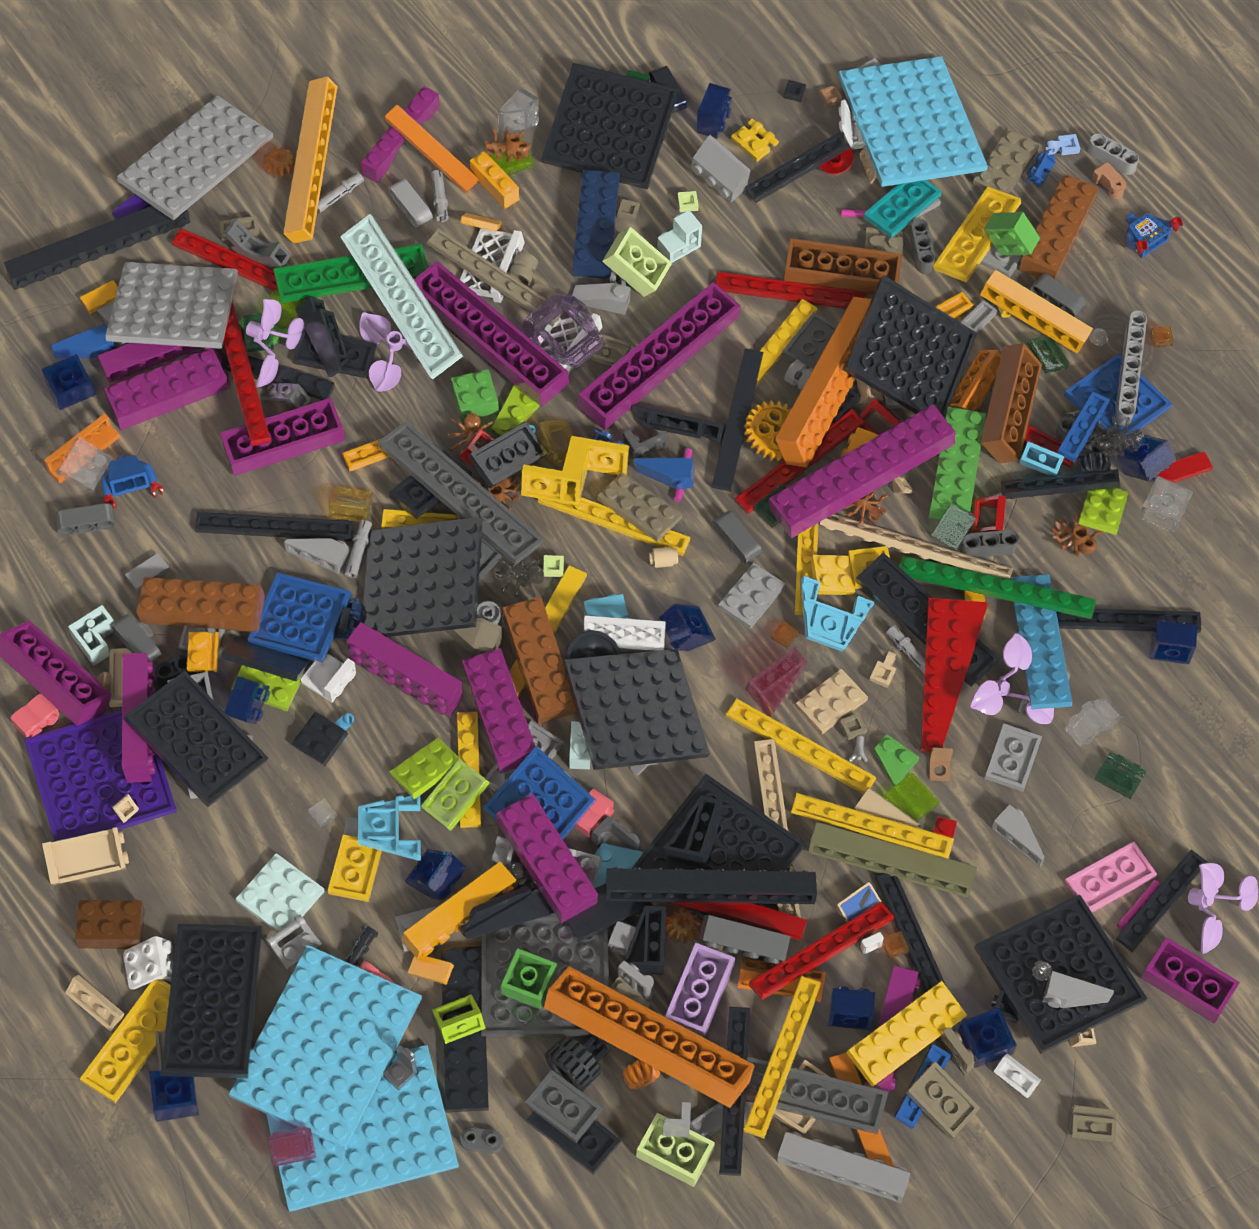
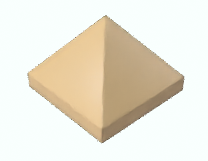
(901, 486)
(125, 808)

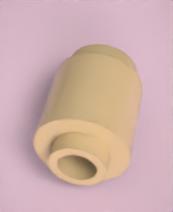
(663, 557)

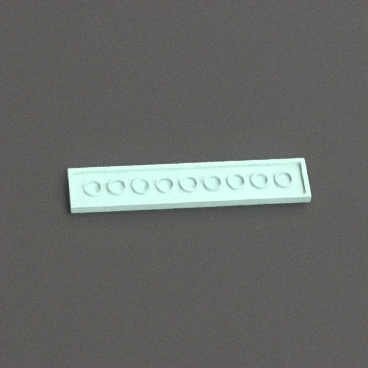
(401, 296)

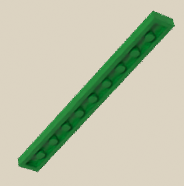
(998, 587)

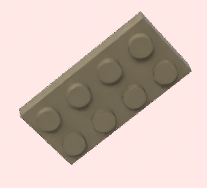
(1007, 162)
(639, 507)

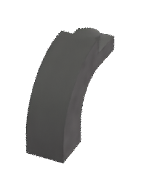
(244, 243)

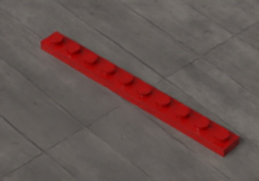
(245, 382)

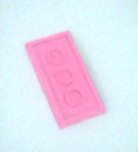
(1111, 876)

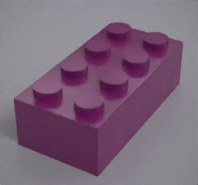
(1190, 980)

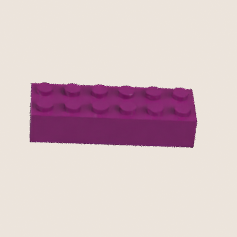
(166, 388)
(290, 435)
(405, 670)
(53, 673)
(136, 688)
(499, 709)
(547, 858)

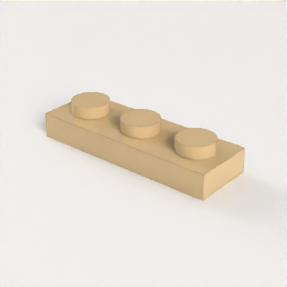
(94, 1003)

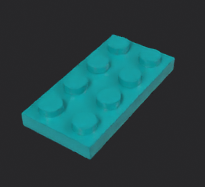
(901, 206)

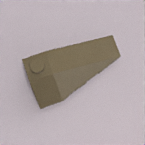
(479, 639)

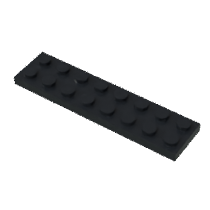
(909, 605)
(466, 1057)

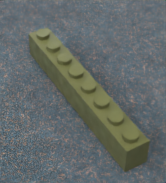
(892, 859)

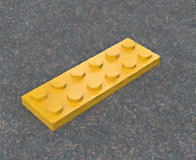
(970, 241)
(906, 1034)
(130, 1044)

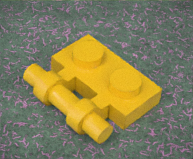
(750, 143)

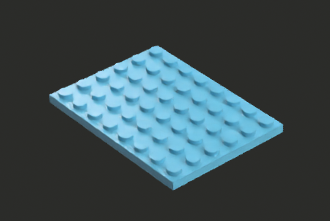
(912, 121)
(326, 1046)
(395, 1141)

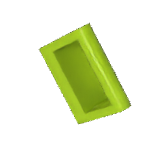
(460, 1025)

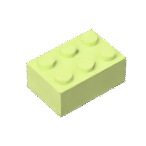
(637, 262)
(676, 1156)

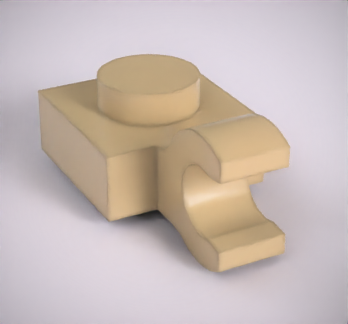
(884, 672)

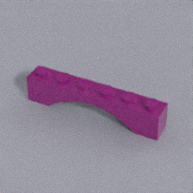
(382, 154)

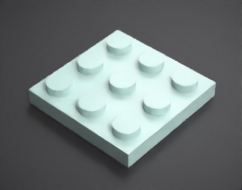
(279, 893)

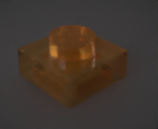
(1162, 336)
(785, 635)
(895, 945)

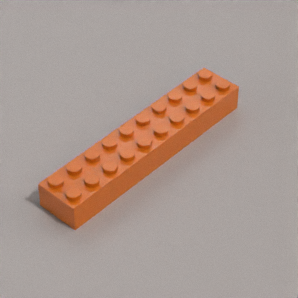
(822, 392)
(649, 1036)

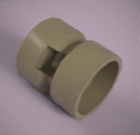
(523, 267)

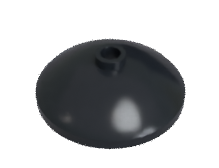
(591, 644)

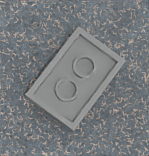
(751, 595)
(1013, 757)

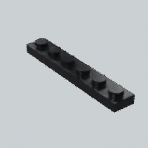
(797, 167)
(312, 385)
(1060, 484)
(1161, 901)

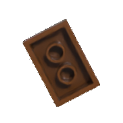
(109, 924)

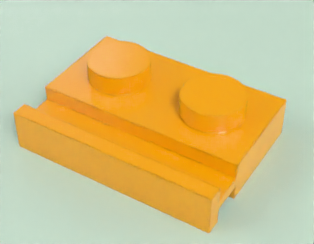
(203, 652)

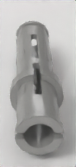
(344, 188)
(439, 196)
(360, 541)
(904, 643)

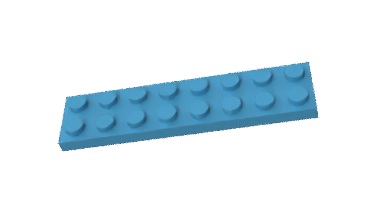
(1047, 673)

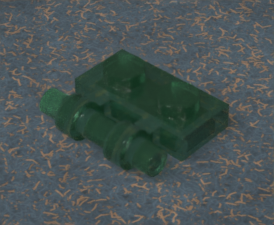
(1117, 779)

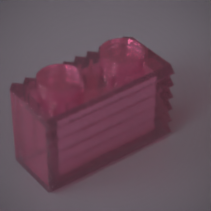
(292, 1146)

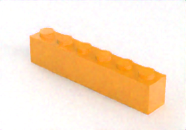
(1036, 311)
(454, 912)

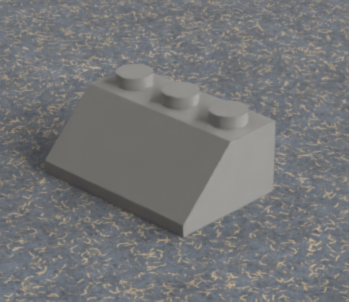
(720, 169)

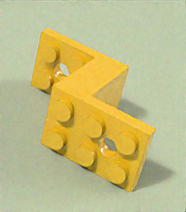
(568, 484)

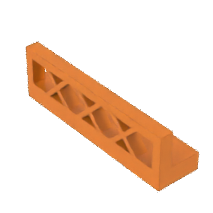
(979, 383)
(98, 436)
(759, 967)

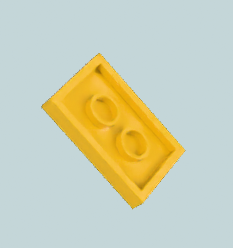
(354, 870)

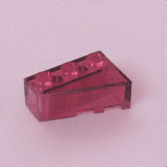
(775, 681)

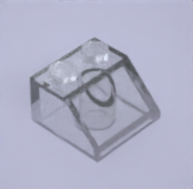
(519, 112)

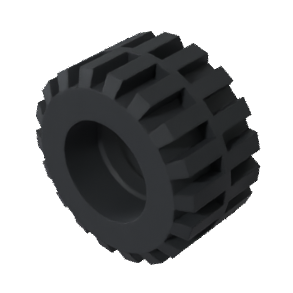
(573, 1062)

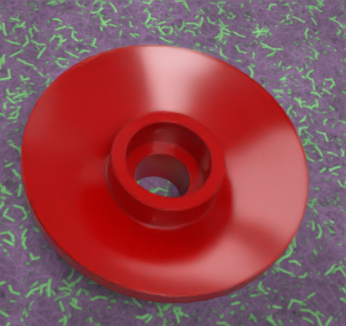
(843, 160)

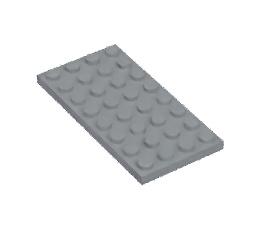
(195, 157)

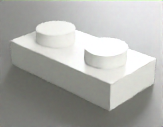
(1017, 1075)

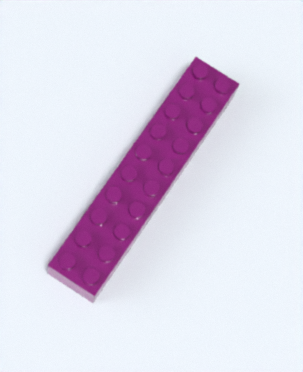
(492, 335)
(658, 356)
(862, 471)

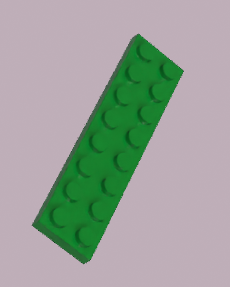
(337, 275)

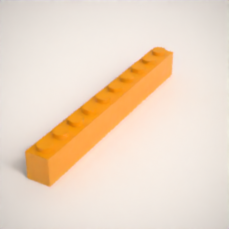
(310, 160)

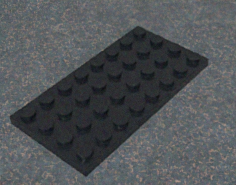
(212, 1001)

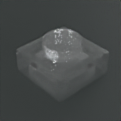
(322, 813)

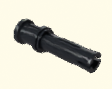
(361, 945)

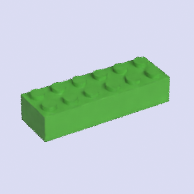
(958, 463)

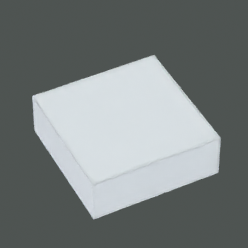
(871, 943)

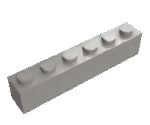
(843, 1167)

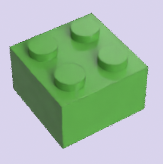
(1012, 233)
(475, 394)
(528, 978)

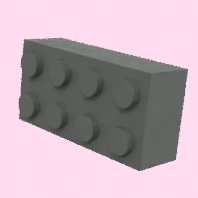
(744, 938)

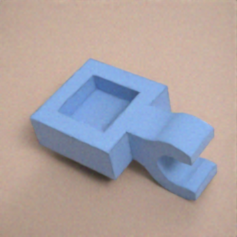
(1065, 144)

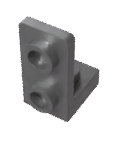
(291, 393)
(642, 449)
(613, 826)
(401, 1070)

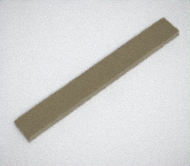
(487, 272)

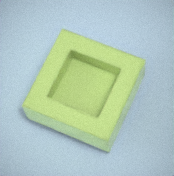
(687, 201)
(553, 566)

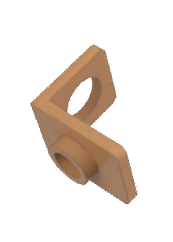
(942, 758)

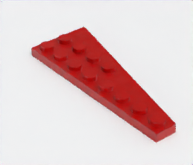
(949, 648)

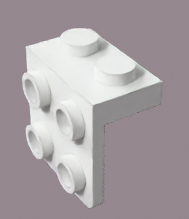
(849, 127)
(329, 677)
(149, 962)

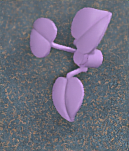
(374, 329)
(260, 331)
(988, 695)
(1211, 879)

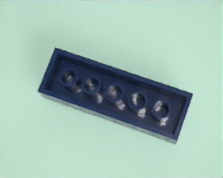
(595, 223)

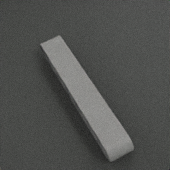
(1130, 367)

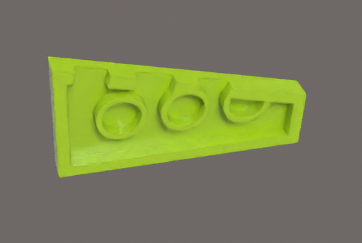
(514, 412)

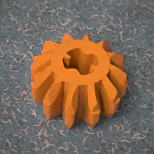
(640, 1074)

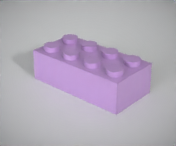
(700, 989)

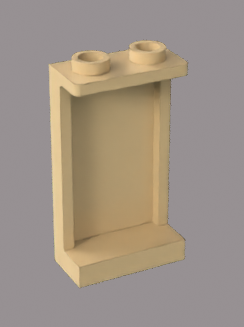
(85, 856)

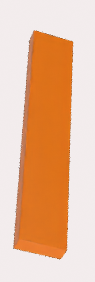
(431, 148)
(872, 1143)

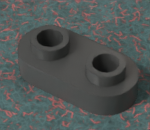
(481, 1143)

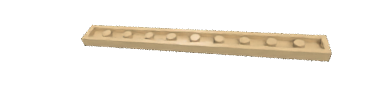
(911, 545)
(773, 797)

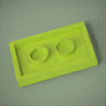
(1104, 509)
(281, 689)
(424, 768)
(455, 794)

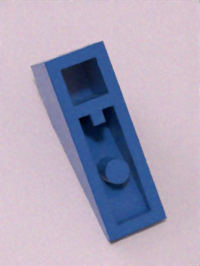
(85, 345)
(669, 471)

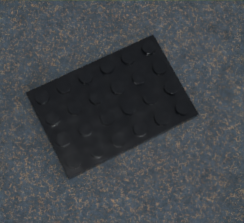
(196, 738)

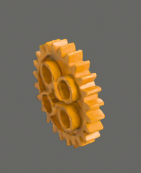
(765, 442)

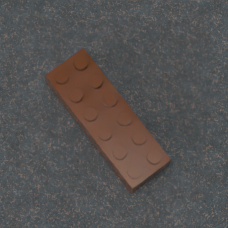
(1060, 227)
(840, 265)
(1011, 403)
(201, 604)
(539, 659)

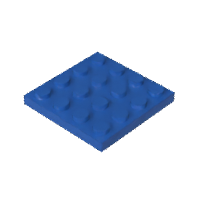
(1105, 382)
(300, 617)
(553, 788)

